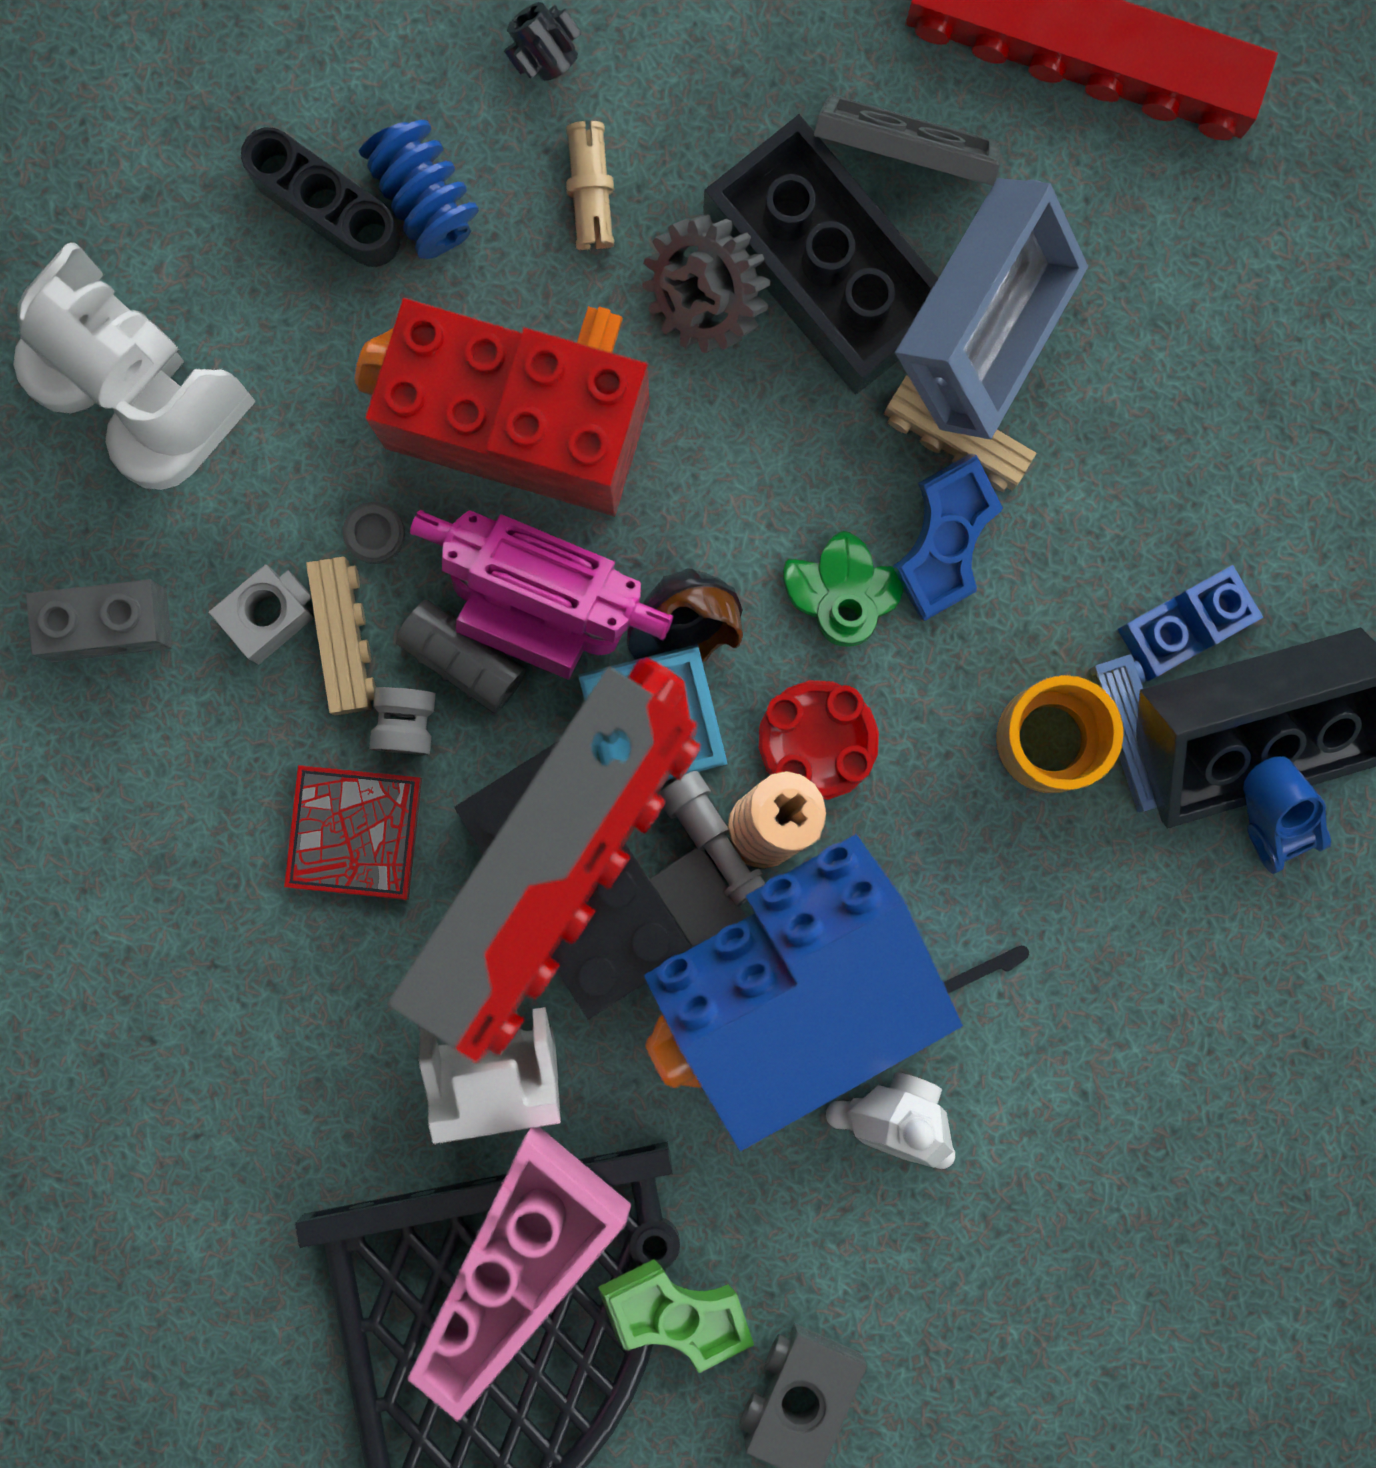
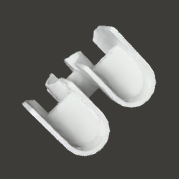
(92, 349)

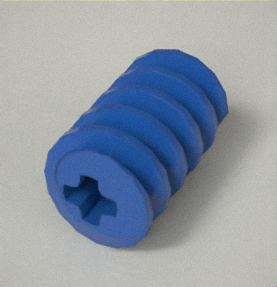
(419, 187)

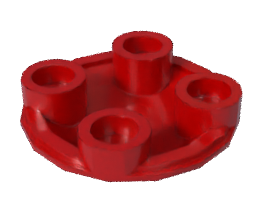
(820, 734)

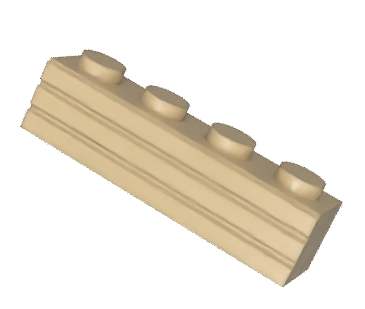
(1000, 457)
(339, 635)

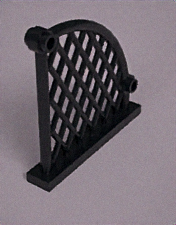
(344, 1232)

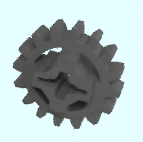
(706, 283)

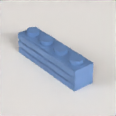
(1122, 681)

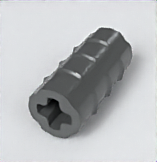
(464, 662)

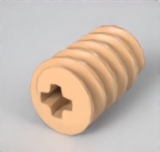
(796, 806)

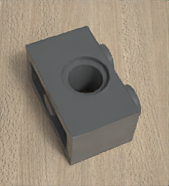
(99, 620)
(808, 1436)

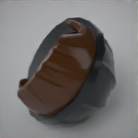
(703, 614)

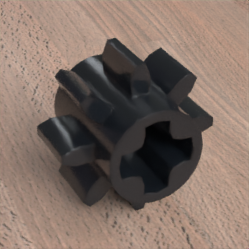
(542, 41)

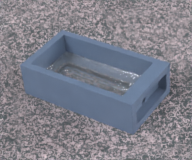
(993, 308)

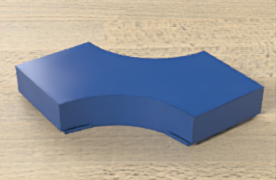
(955, 512)

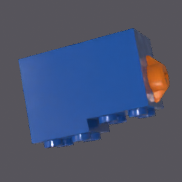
(799, 996)

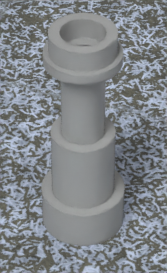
(708, 831)

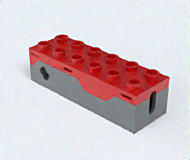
(549, 862)

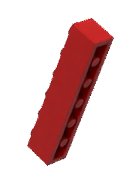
(1115, 53)

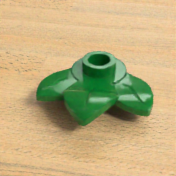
(843, 580)

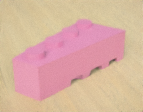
(528, 1255)

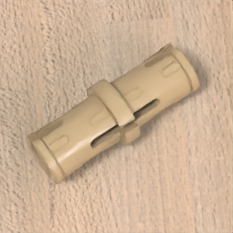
(590, 185)

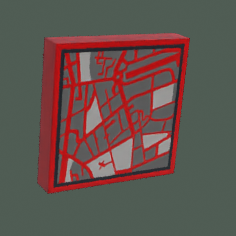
(353, 832)

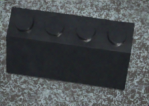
(1219, 724)

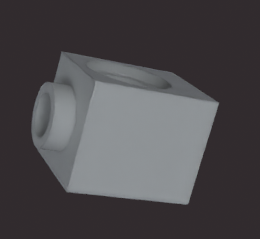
(237, 619)

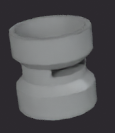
(397, 734)

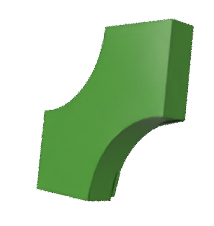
(653, 1310)

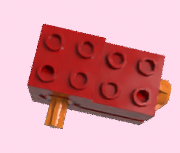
(509, 401)

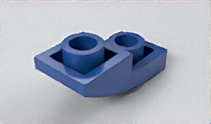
(1190, 623)

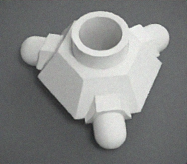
(899, 1121)

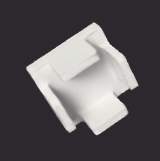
(496, 1092)

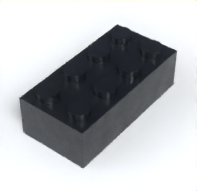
(825, 250)
(630, 925)

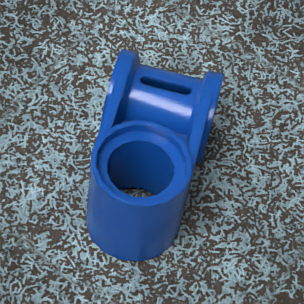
(1283, 813)

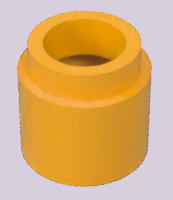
(1097, 721)

